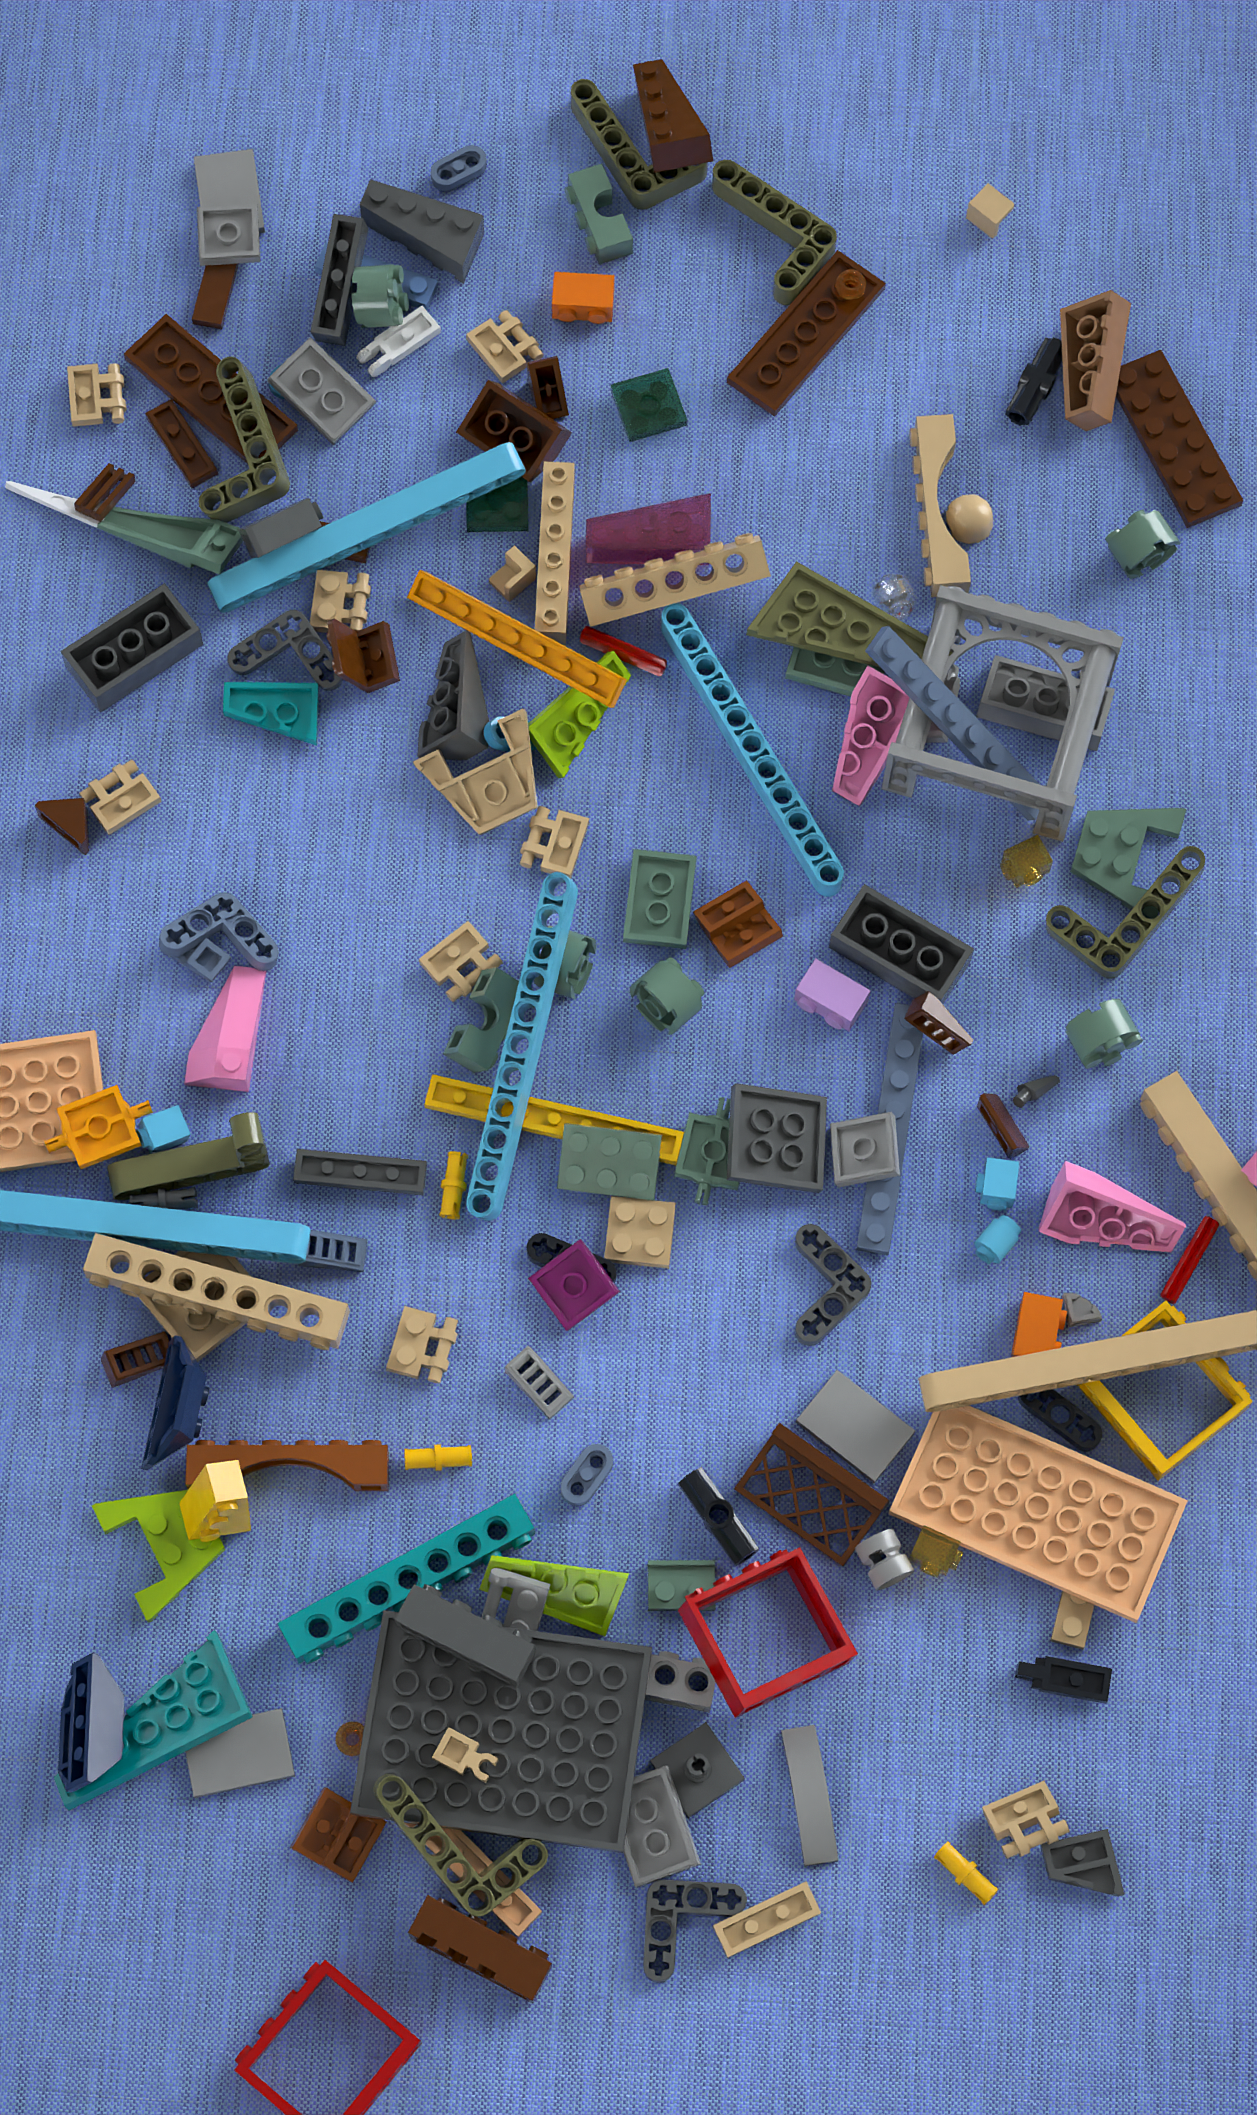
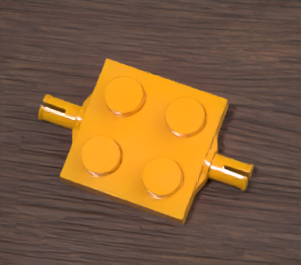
(98, 1127)

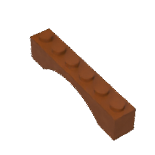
(358, 1466)

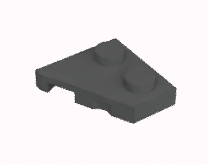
(1084, 1862)

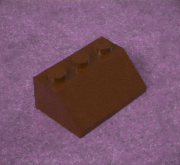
(504, 417)

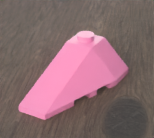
(870, 728)
(227, 1041)
(1099, 1211)

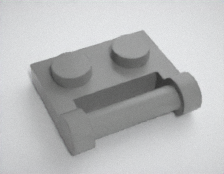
(525, 1603)

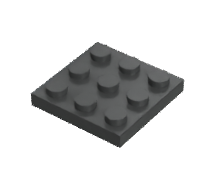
(776, 1138)

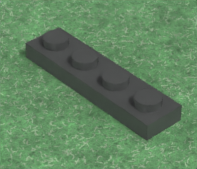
(360, 1172)

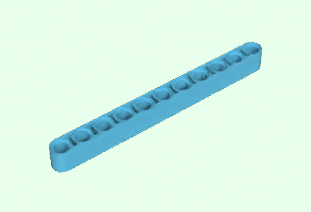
(366, 527)
(751, 762)
(527, 1061)
(154, 1227)

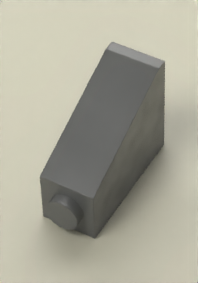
(281, 527)

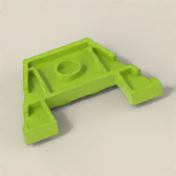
(166, 1533)

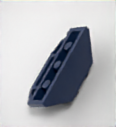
(177, 1404)
(90, 1724)

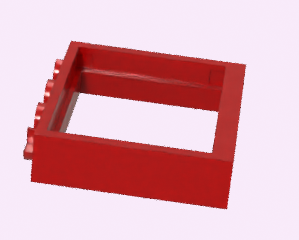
(818, 1605)
(291, 2006)

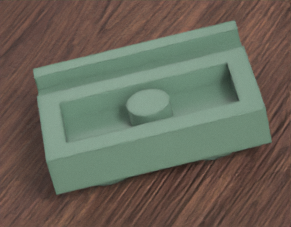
(675, 1579)

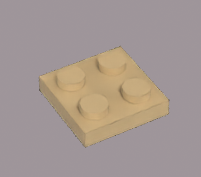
(640, 1232)

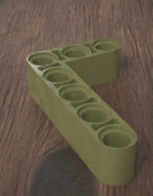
(625, 152)
(780, 224)
(253, 443)
(1134, 921)
(195, 1163)
(450, 1853)

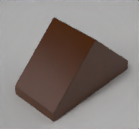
(547, 387)
(68, 819)

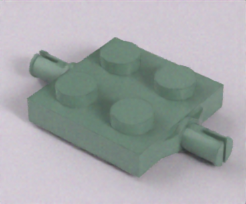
(705, 1152)

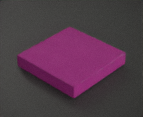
(574, 1285)

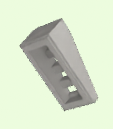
(517, 1362)

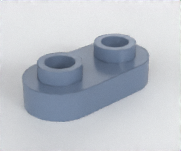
(457, 169)
(585, 1475)

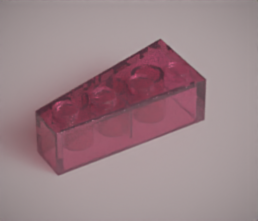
(650, 532)

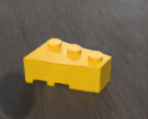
(216, 1503)

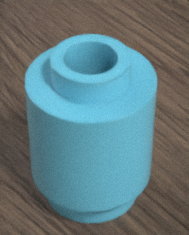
(997, 1240)

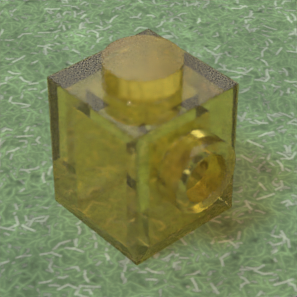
(1026, 862)
(936, 1552)

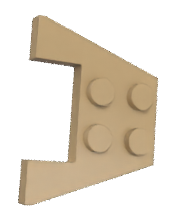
(494, 790)

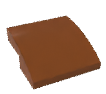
(738, 924)
(336, 1837)

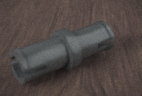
(167, 1199)

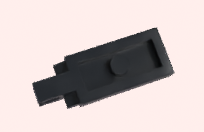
(1067, 1678)

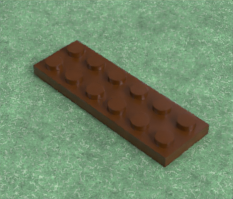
(803, 336)
(189, 377)
(1175, 440)

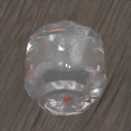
(895, 596)

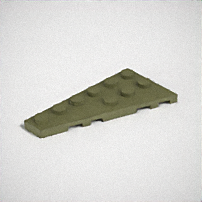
(826, 618)

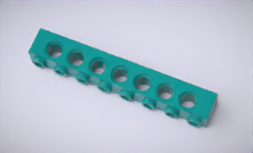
(506, 1513)

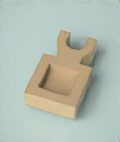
(460, 1753)

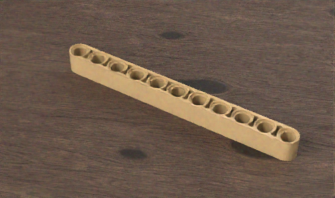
(1089, 1362)

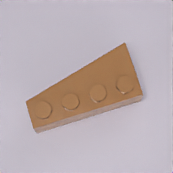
(1092, 357)

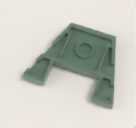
(1112, 847)

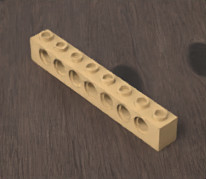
(108, 1251)

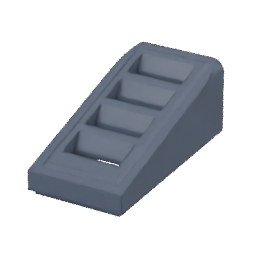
(333, 1240)

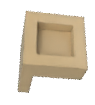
(988, 210)
(514, 575)

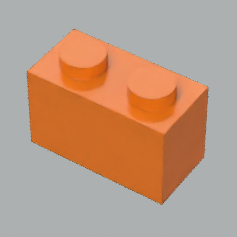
(583, 297)
(1038, 1324)

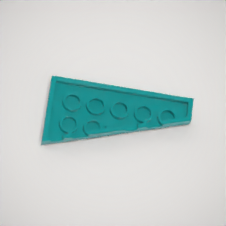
(173, 1717)

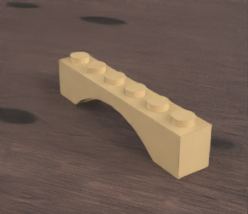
(934, 449)

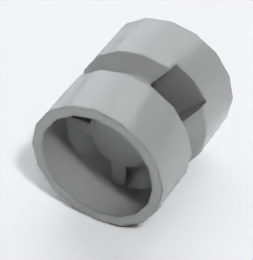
(889, 1570)

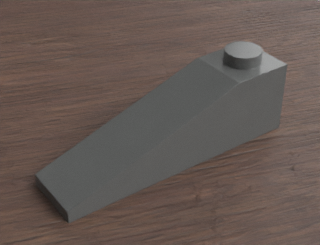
(457, 705)

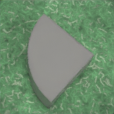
(1080, 1310)

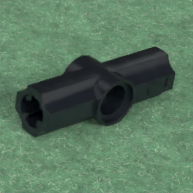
(1036, 382)
(707, 1498)

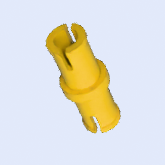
(453, 1185)
(438, 1457)
(966, 1873)

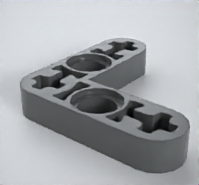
(295, 639)
(839, 1290)
(669, 1912)

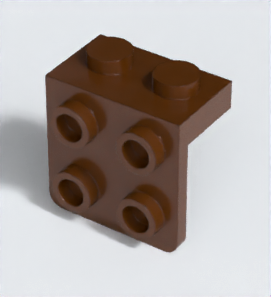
(363, 656)

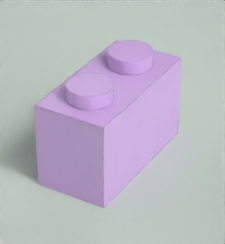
(831, 995)

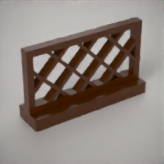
(830, 1472)

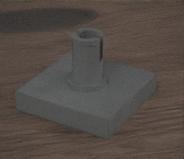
(699, 1769)

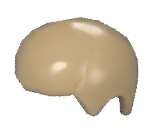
(969, 518)

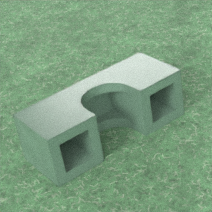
(606, 236)
(477, 1047)

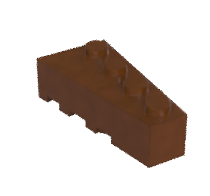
(670, 122)
(480, 1949)

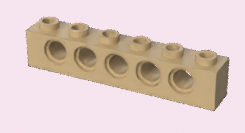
(555, 550)
(752, 568)

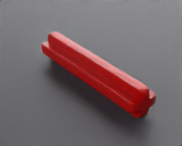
(624, 651)
(1189, 1260)

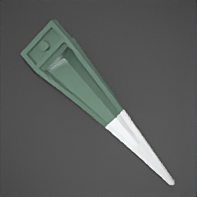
(178, 538)

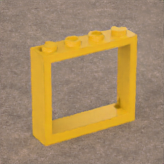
(1131, 1433)

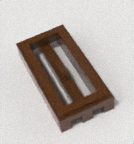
(100, 490)

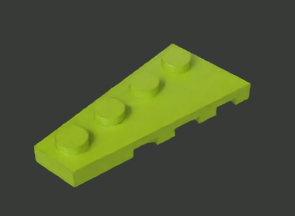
(569, 720)
(576, 1593)

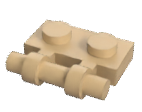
(498, 352)
(85, 394)
(330, 596)
(123, 804)
(564, 843)
(455, 953)
(412, 1341)
(1021, 1811)

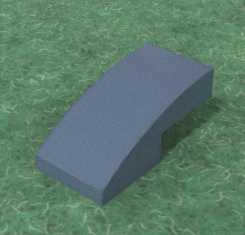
(204, 959)

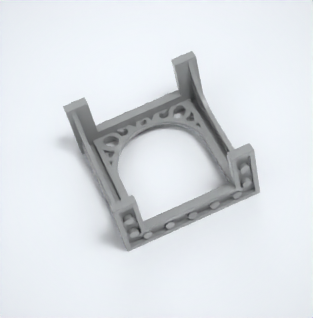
(1097, 666)

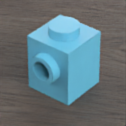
(163, 1130)
(998, 1183)

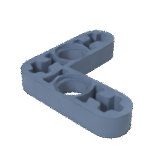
(223, 922)

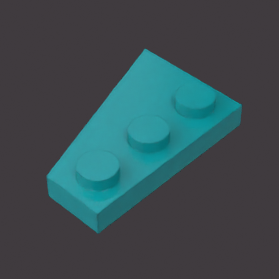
(277, 707)

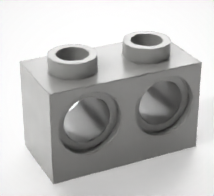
(679, 1692)

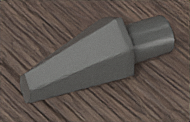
(1034, 1089)

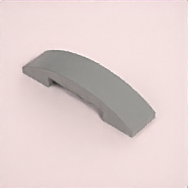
(810, 1795)

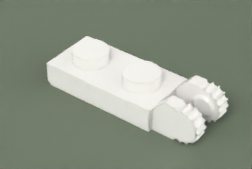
(399, 341)

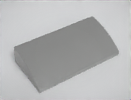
(1033, 700)

